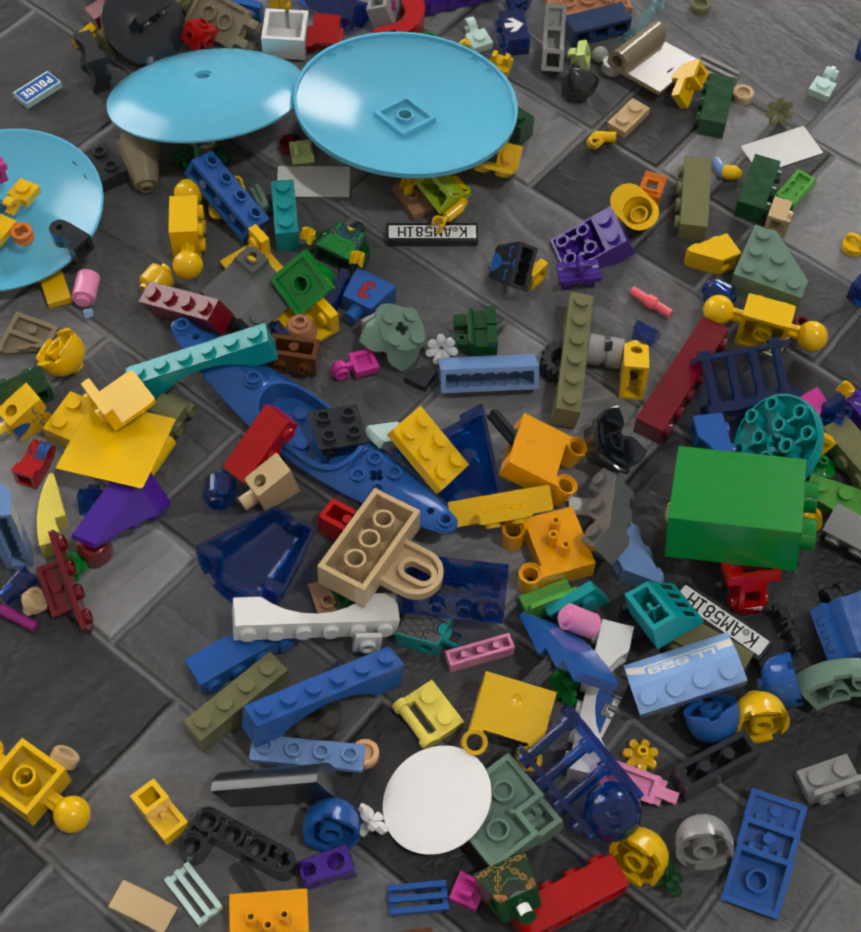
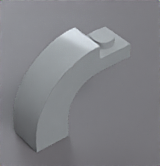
(553, 37)

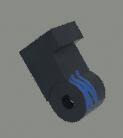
(72, 238)

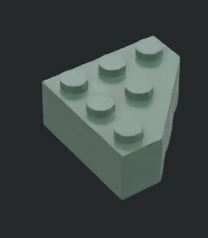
(769, 269)

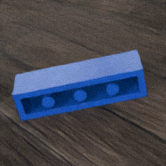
(229, 659)

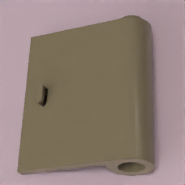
(649, 58)

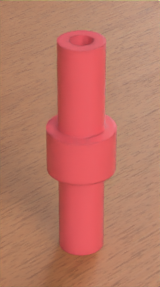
(651, 302)

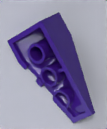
(120, 509)

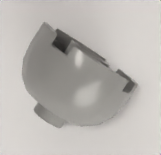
(704, 842)

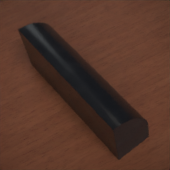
(276, 784)

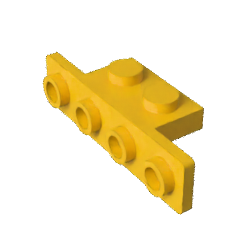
(501, 507)

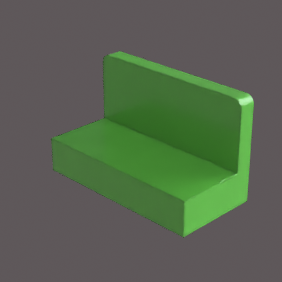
(536, 601)

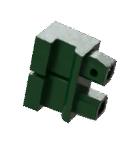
(481, 332)

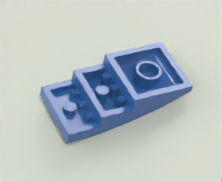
(569, 653)
(764, 853)

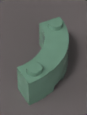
(830, 681)

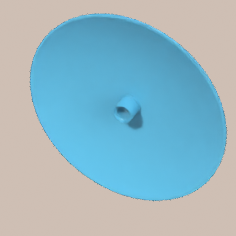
(204, 95)
(63, 196)

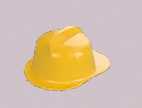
(634, 207)

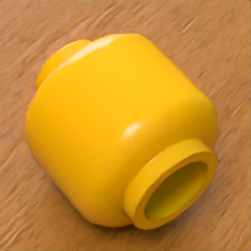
(158, 274)

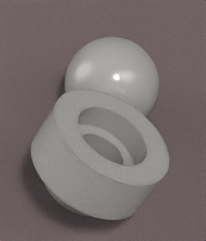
(600, 55)

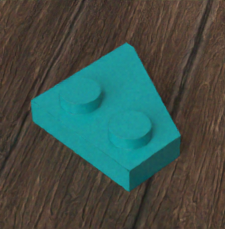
(586, 596)

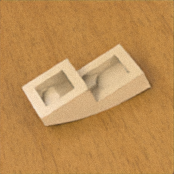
(142, 907)

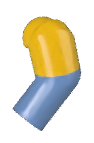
(726, 172)

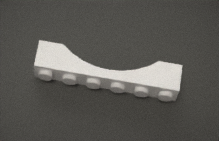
(260, 620)
(613, 647)

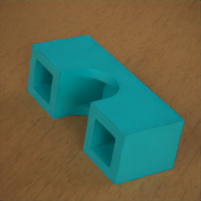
(285, 215)

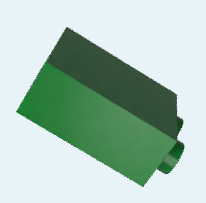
(741, 509)

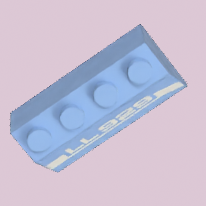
(685, 675)

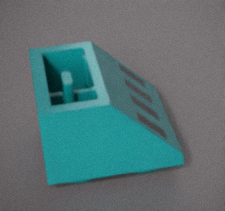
(662, 611)

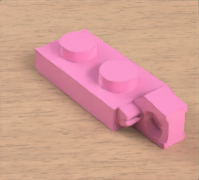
(650, 784)

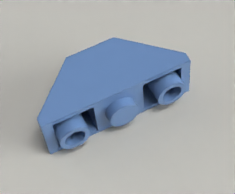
(636, 562)

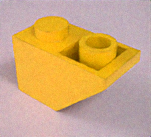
(713, 255)

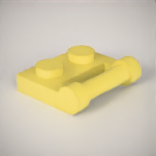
(434, 709)

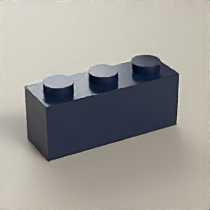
(597, 24)

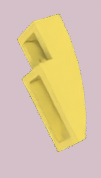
(50, 514)

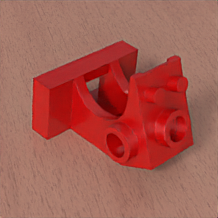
(748, 590)

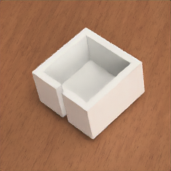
(282, 41)

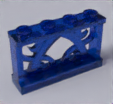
(477, 577)

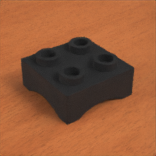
(93, 61)
(107, 165)

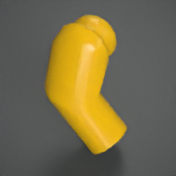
(599, 137)

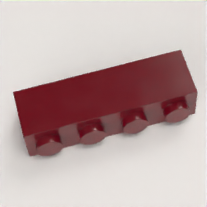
(177, 303)

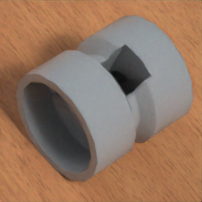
(597, 347)

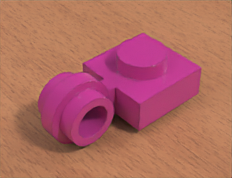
(360, 362)

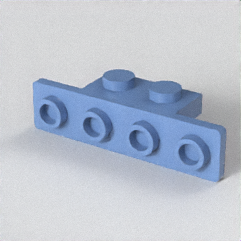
(299, 751)

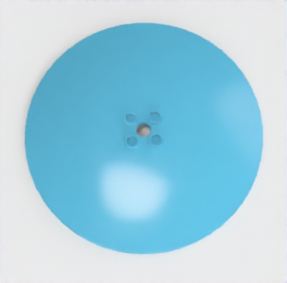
(405, 104)

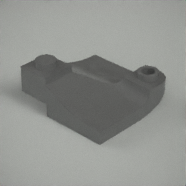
(248, 290)

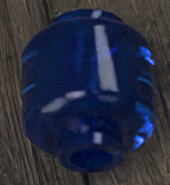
(719, 287)
(219, 490)

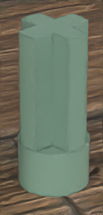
(260, 198)

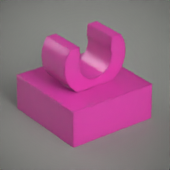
(465, 892)

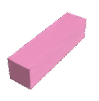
(479, 652)

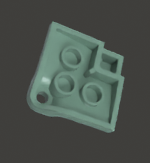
(516, 817)

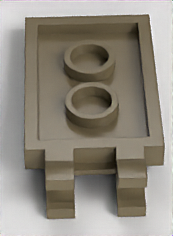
(229, 18)

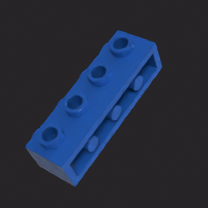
(226, 195)

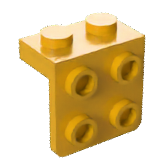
(120, 400)

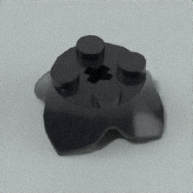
(608, 445)

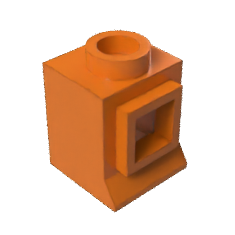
(654, 185)

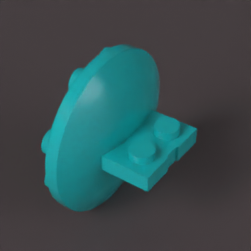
(782, 428)

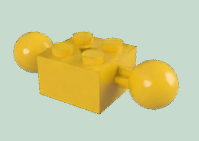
(187, 229)
(765, 320)
(42, 792)

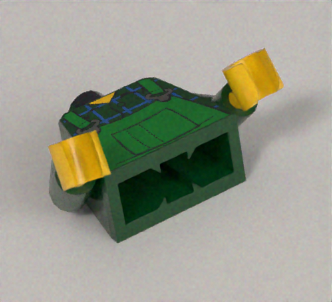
(340, 245)

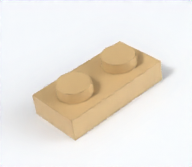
(628, 118)

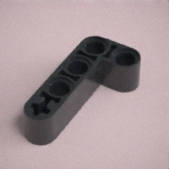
(241, 849)

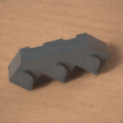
(609, 515)

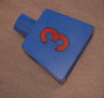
(365, 294)

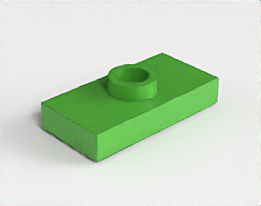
(796, 188)

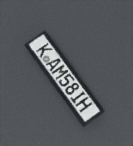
(422, 235)
(724, 620)

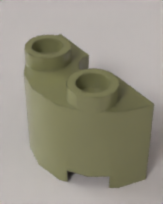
(177, 408)

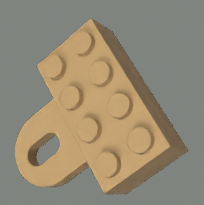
(377, 551)

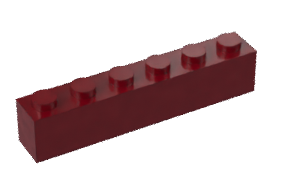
(679, 382)

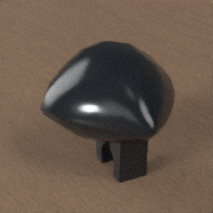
(578, 84)

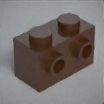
(296, 355)

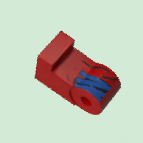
(34, 464)

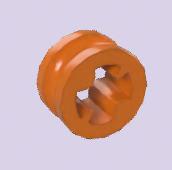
(26, 231)

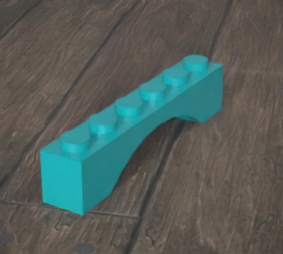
(245, 347)

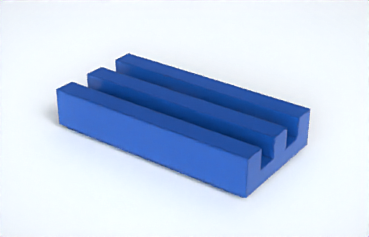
(416, 887)

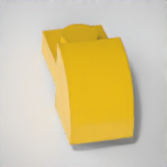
(687, 80)
(159, 811)

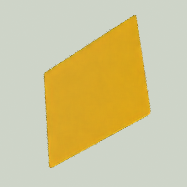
(119, 455)

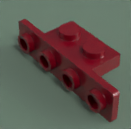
(60, 584)

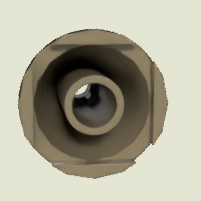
(141, 160)

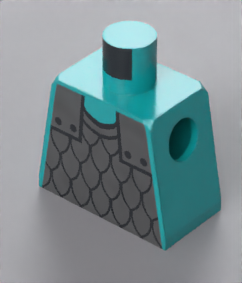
(427, 633)

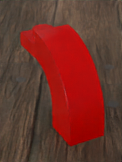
(412, 18)

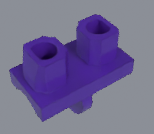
(578, 272)

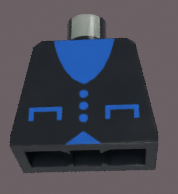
(513, 264)

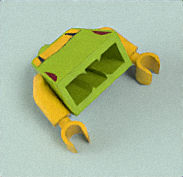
(445, 193)

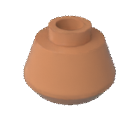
(301, 326)

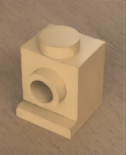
(779, 216)

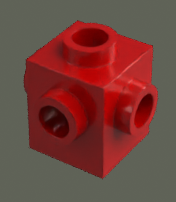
(199, 34)

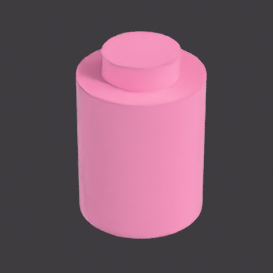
(85, 287)
(579, 621)

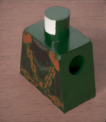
(510, 889)

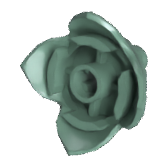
(401, 345)

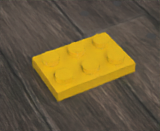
(428, 449)

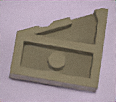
(26, 335)

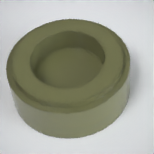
(700, 7)

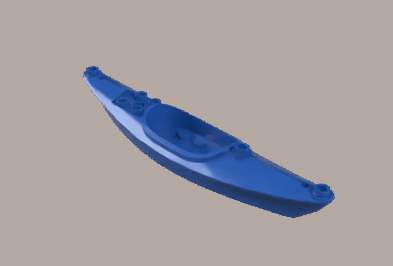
(353, 470)

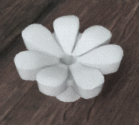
(441, 348)
(371, 821)

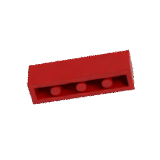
(576, 894)

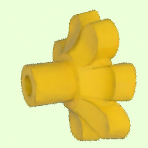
(640, 755)

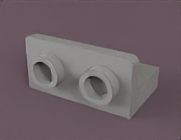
(828, 779)

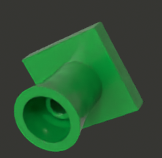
(303, 282)

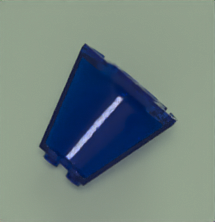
(474, 443)
(256, 555)

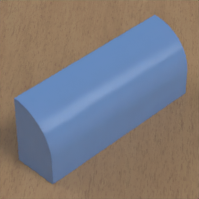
(488, 373)
(14, 541)

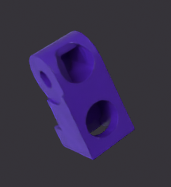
(327, 867)

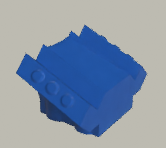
(839, 626)

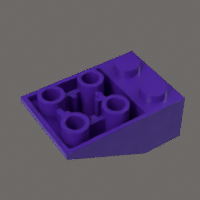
(595, 238)

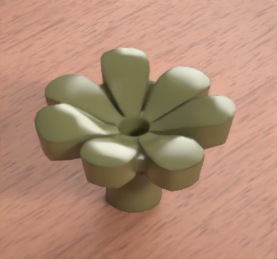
(779, 111)

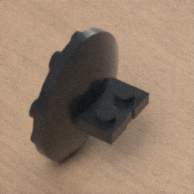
(142, 29)

